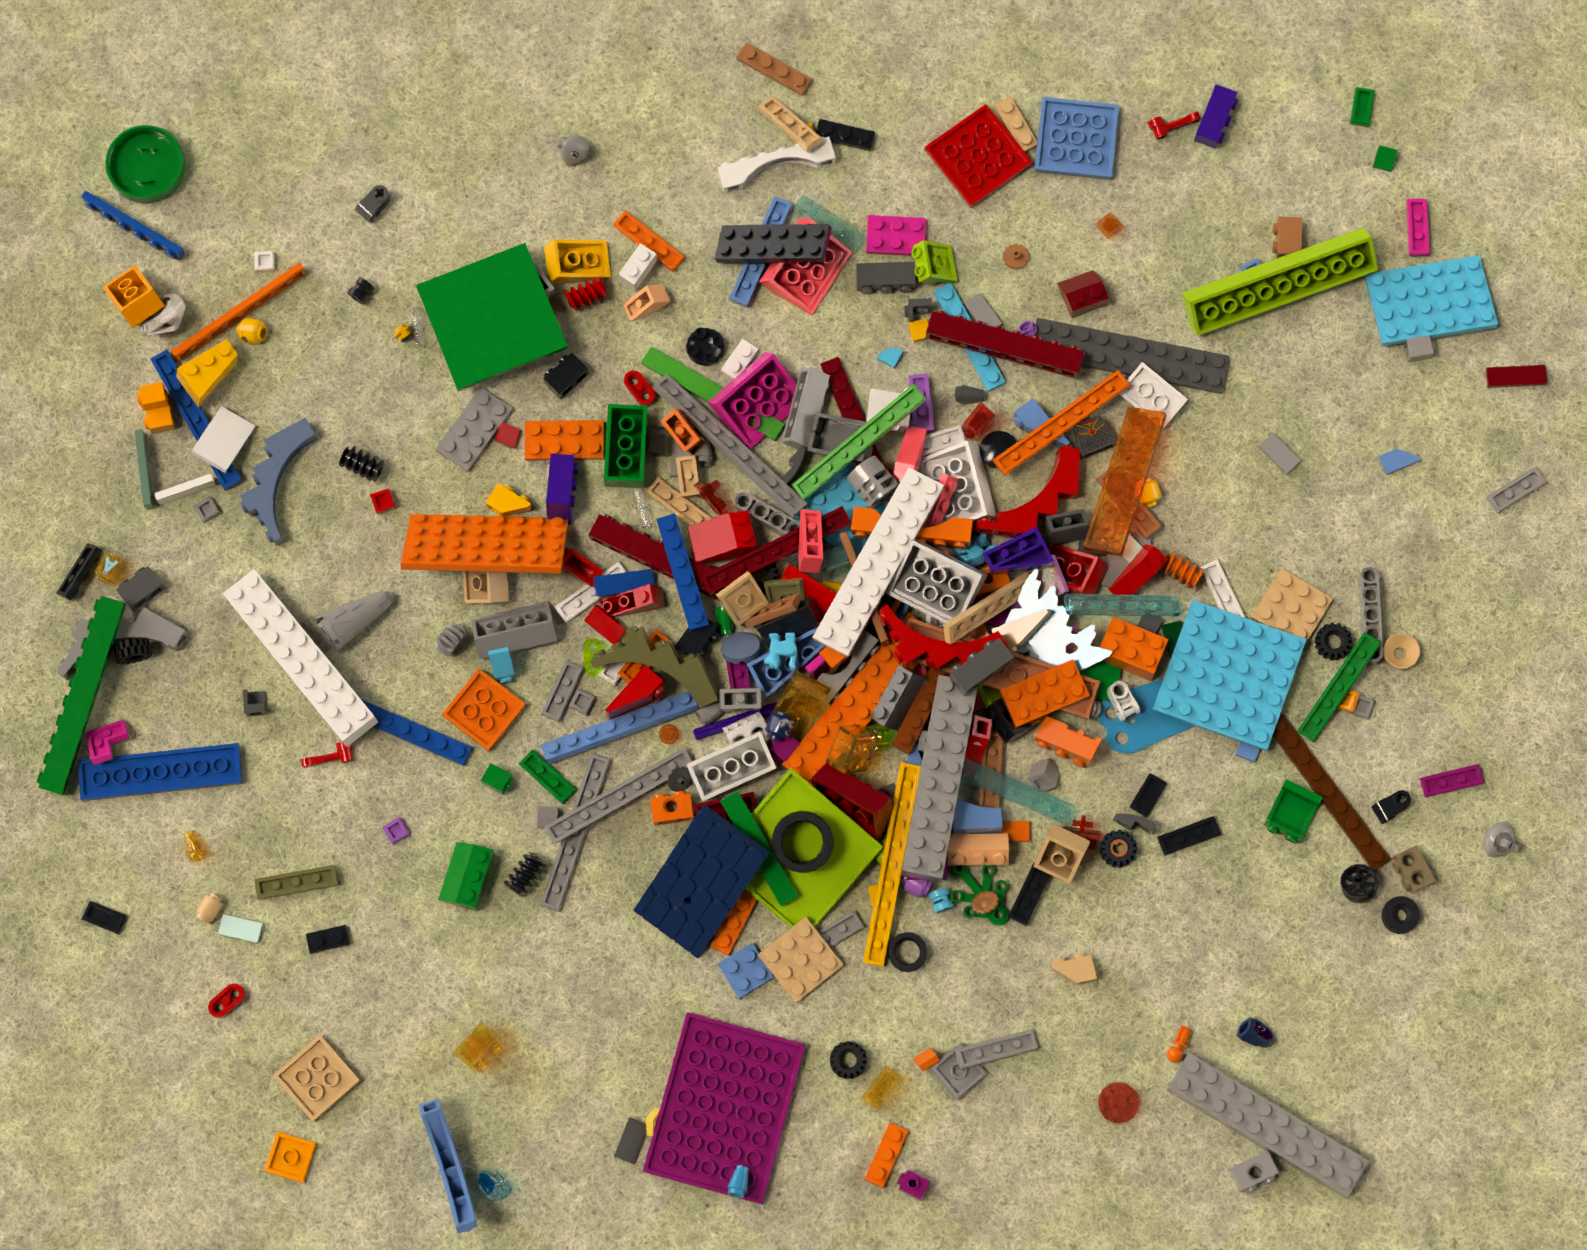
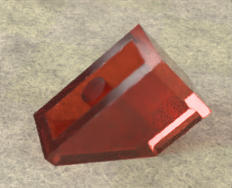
(978, 422)

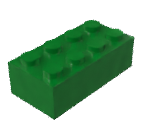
(626, 446)

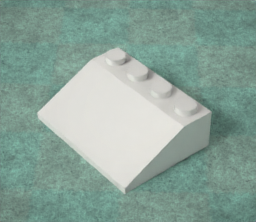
(972, 494)

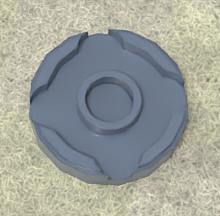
(740, 647)

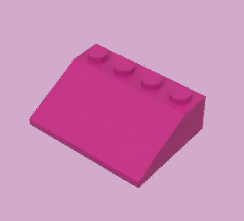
(758, 388)

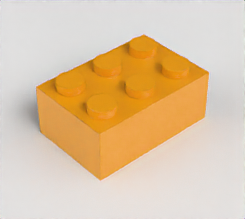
(134, 296)

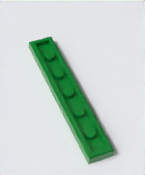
(1339, 687)
(771, 867)

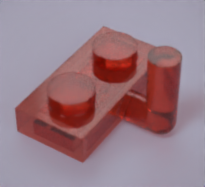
(707, 493)

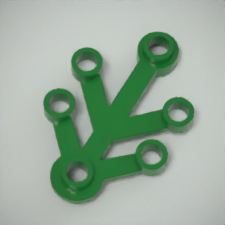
(976, 890)

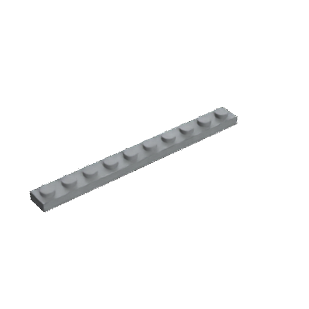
(730, 446)

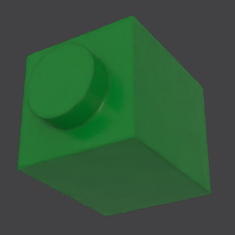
(497, 779)

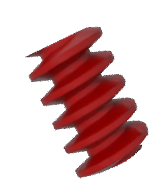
(585, 294)

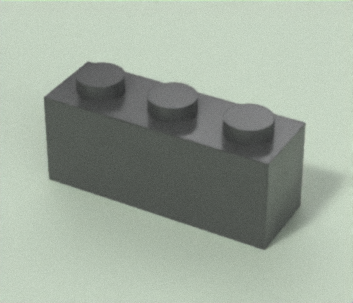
(885, 277)
(981, 666)
(897, 697)

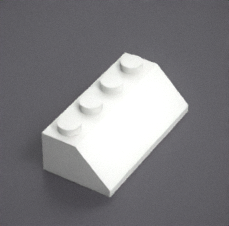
(731, 766)

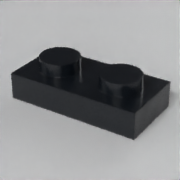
(327, 939)

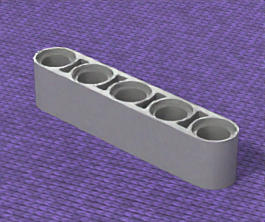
(771, 514)
(1371, 607)

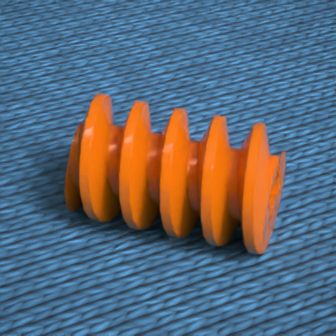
(1182, 570)

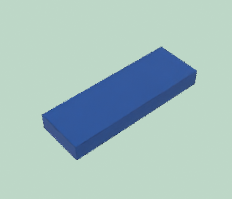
(622, 582)

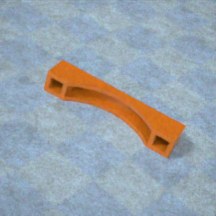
(952, 532)

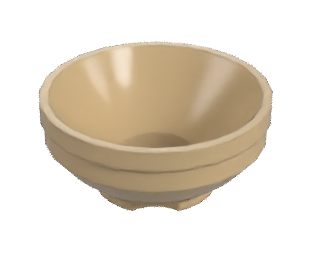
(1406, 643)

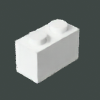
(637, 267)

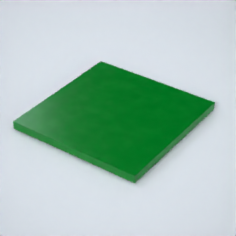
(491, 316)

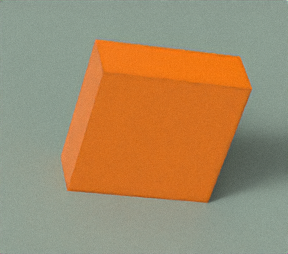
(926, 1059)

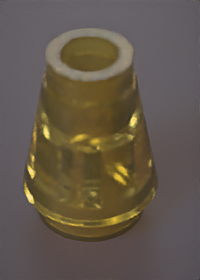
(193, 847)

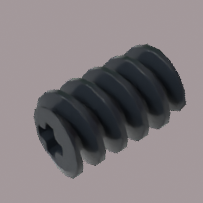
(361, 463)
(524, 874)

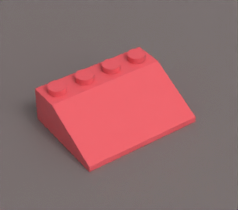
(806, 282)

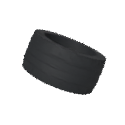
(807, 866)

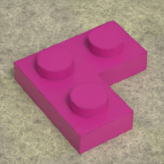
(101, 739)

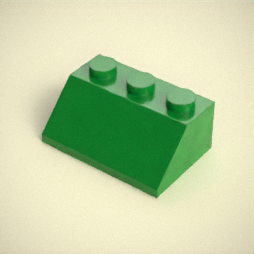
(466, 875)

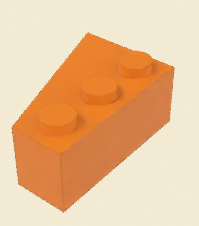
(1066, 742)

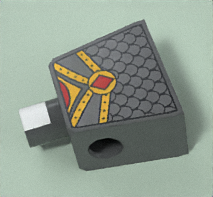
(1093, 437)

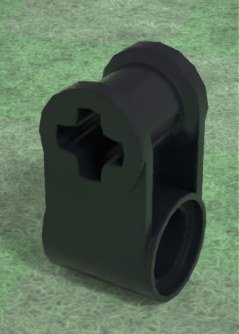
(1389, 808)

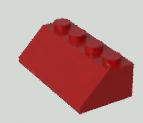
(820, 594)

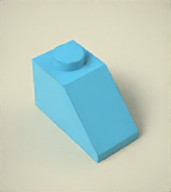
(502, 665)

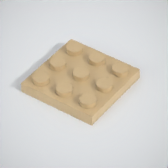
(1292, 606)
(800, 959)
(316, 1078)

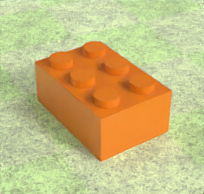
(1133, 648)

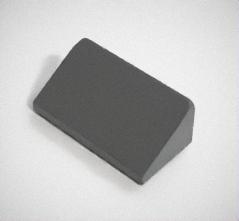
(631, 1141)

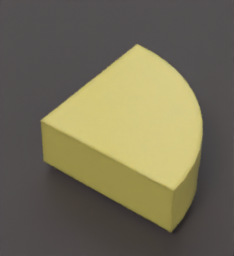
(651, 1121)

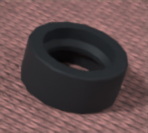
(910, 937)

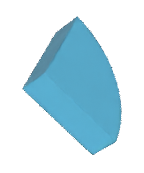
(890, 356)

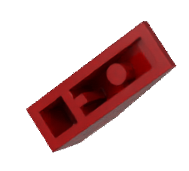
(1138, 571)

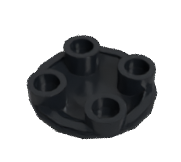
(705, 346)
(995, 444)

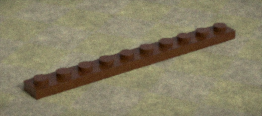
(1332, 797)

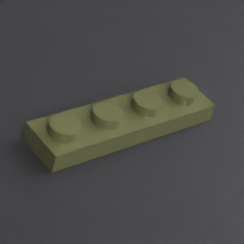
(296, 882)

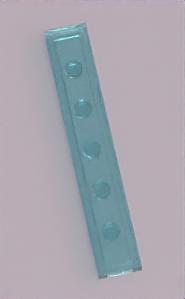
(1121, 605)
(1017, 792)

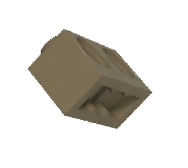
(1419, 867)

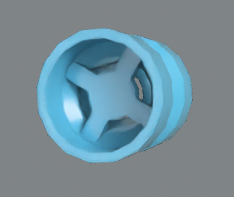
(940, 900)

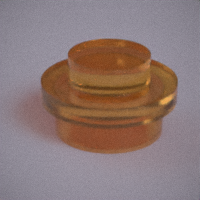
(668, 734)

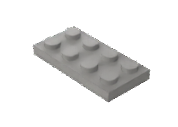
(474, 429)

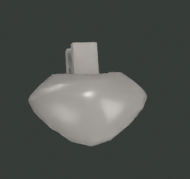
(573, 149)
(1499, 840)

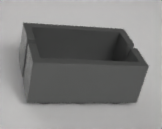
(833, 432)

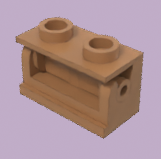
(1288, 235)

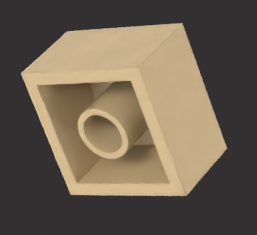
(1061, 853)

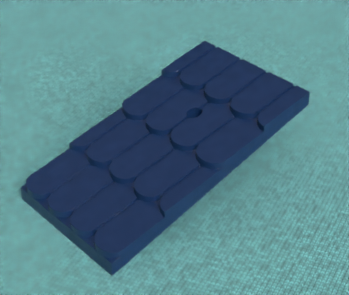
(701, 881)

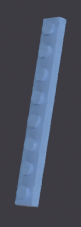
(619, 727)

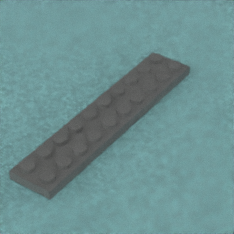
(1125, 353)

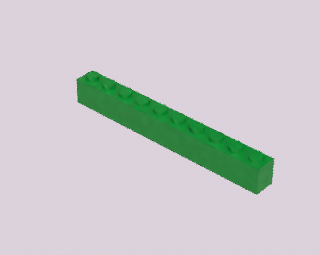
(82, 695)

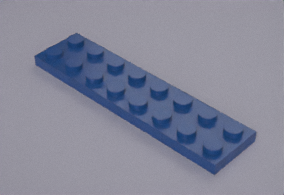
(160, 772)

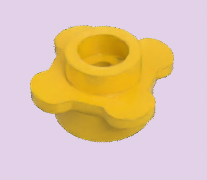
(402, 332)

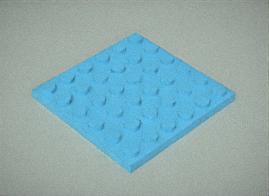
(1229, 675)

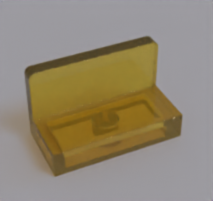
(881, 1088)

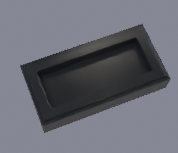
(1148, 795)
(104, 917)

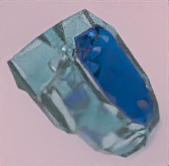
(493, 1184)

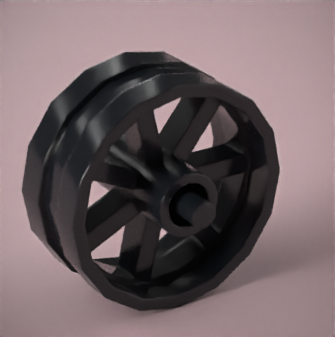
(1359, 883)

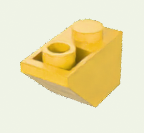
(507, 503)

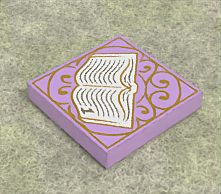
(1050, 576)

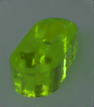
(587, 656)

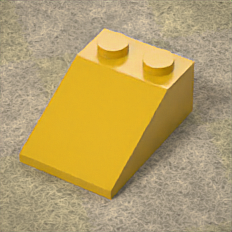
(576, 260)

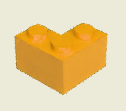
(156, 402)

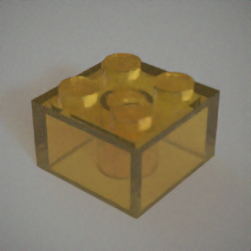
(853, 748)
(478, 1048)

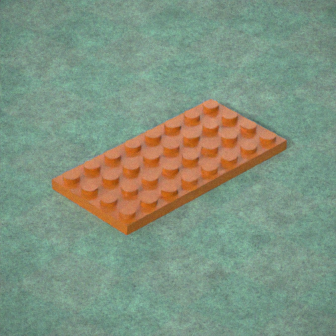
(484, 543)

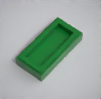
(1362, 107)

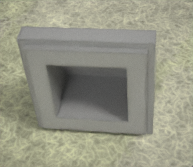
(546, 815)

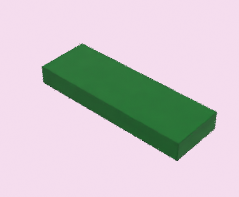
(547, 776)

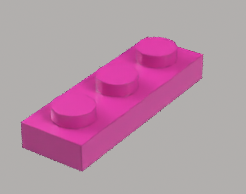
(1417, 227)

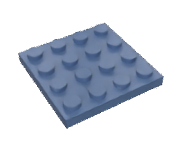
(1076, 138)

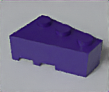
(561, 486)
(1019, 554)

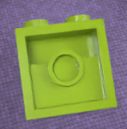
(934, 262)

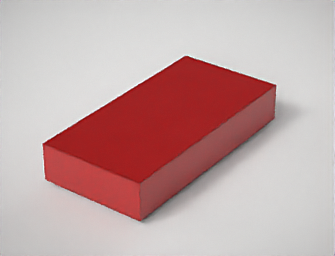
(605, 624)

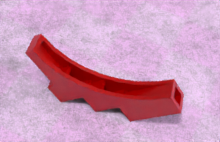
(938, 653)

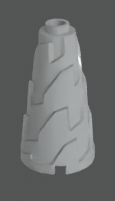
(352, 618)

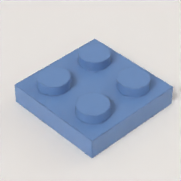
(745, 971)

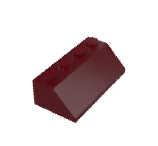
(856, 799)

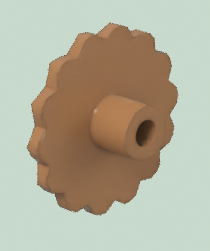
(1015, 256)
(984, 902)

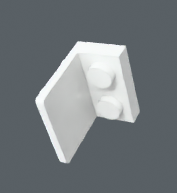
(879, 400)

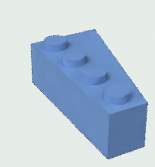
(772, 680)

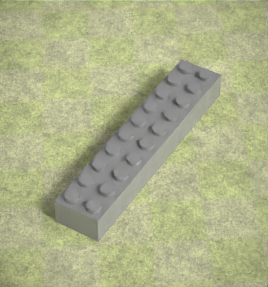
(938, 782)
(1267, 1125)

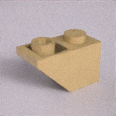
(1076, 970)

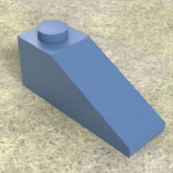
(1031, 417)

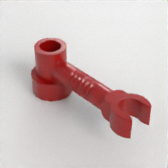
(1160, 128)
(343, 753)

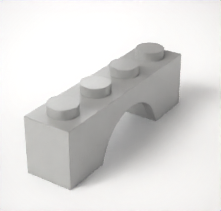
(865, 646)

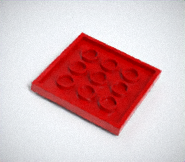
(978, 155)

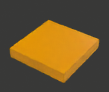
(290, 1157)

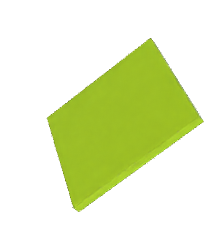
(802, 842)

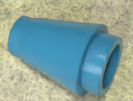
(738, 1184)

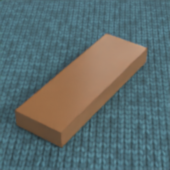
(774, 610)

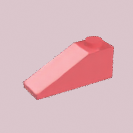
(910, 452)
(810, 541)

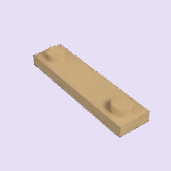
(790, 124)

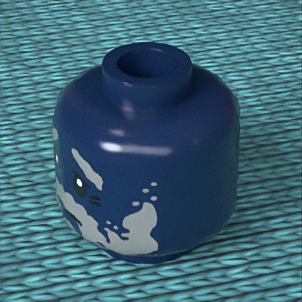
(779, 726)

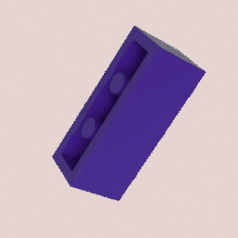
(1216, 116)

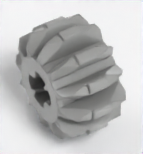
(450, 639)

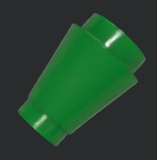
(724, 621)

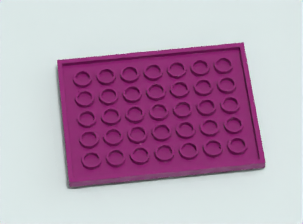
(723, 1106)

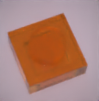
(1109, 225)

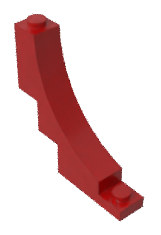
(1061, 484)

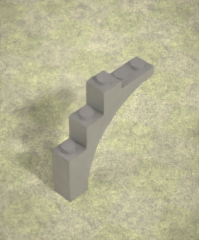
(146, 625)

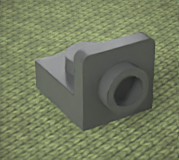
(920, 306)

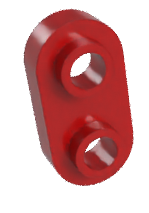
(640, 388)
(226, 1000)

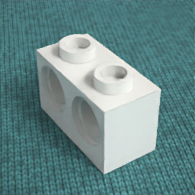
(745, 728)

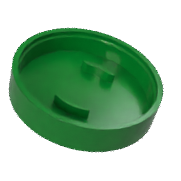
(145, 164)

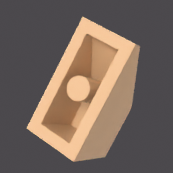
(646, 301)

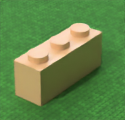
(978, 849)

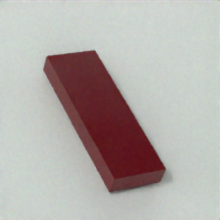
(1516, 376)

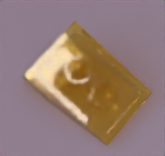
(802, 701)

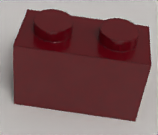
(1083, 293)

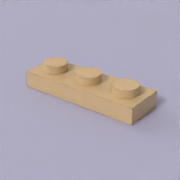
(1015, 124)

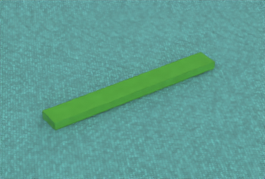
(701, 387)
(859, 442)

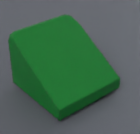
(1385, 158)

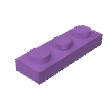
(922, 415)

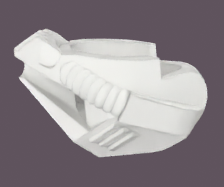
(167, 318)

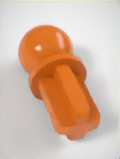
(1175, 1053)

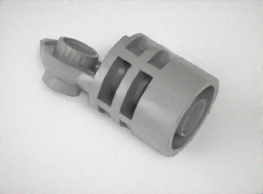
(873, 482)

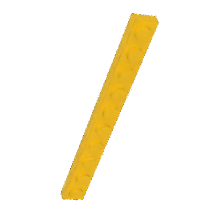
(891, 864)

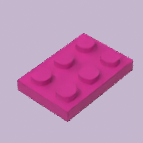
(894, 234)

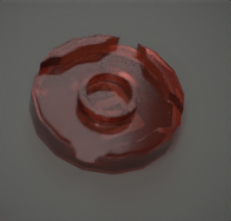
(1111, 1103)

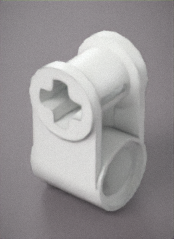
(1122, 702)

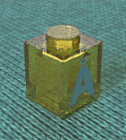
(110, 569)

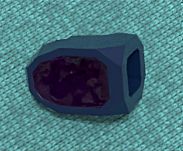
(1255, 1033)

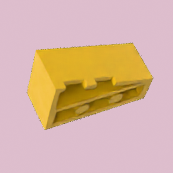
(207, 370)

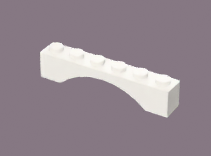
(737, 174)

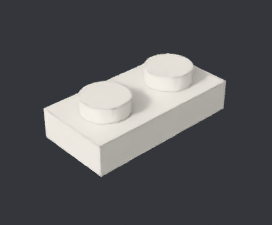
(739, 359)

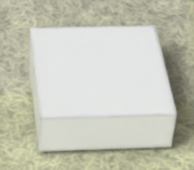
(264, 261)

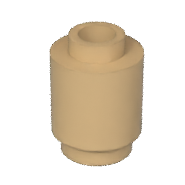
(209, 908)

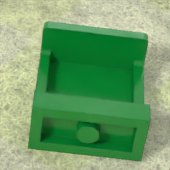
(1292, 811)

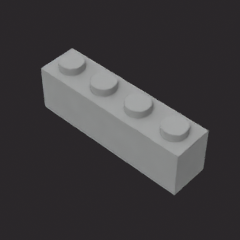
(806, 402)

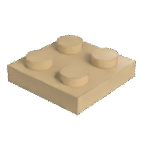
(742, 598)

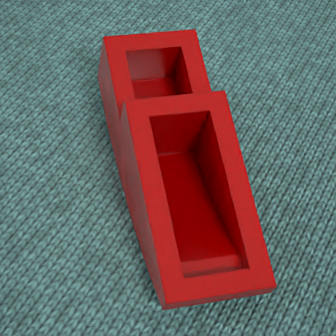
(580, 567)

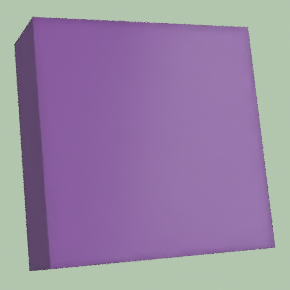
(396, 830)

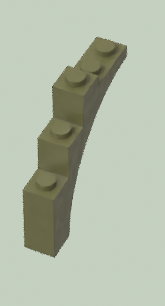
(664, 656)

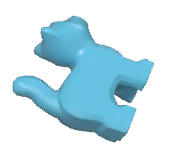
(974, 554)
(782, 649)

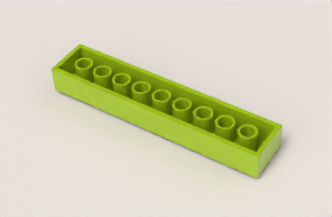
(1280, 281)

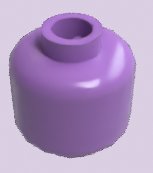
(917, 887)

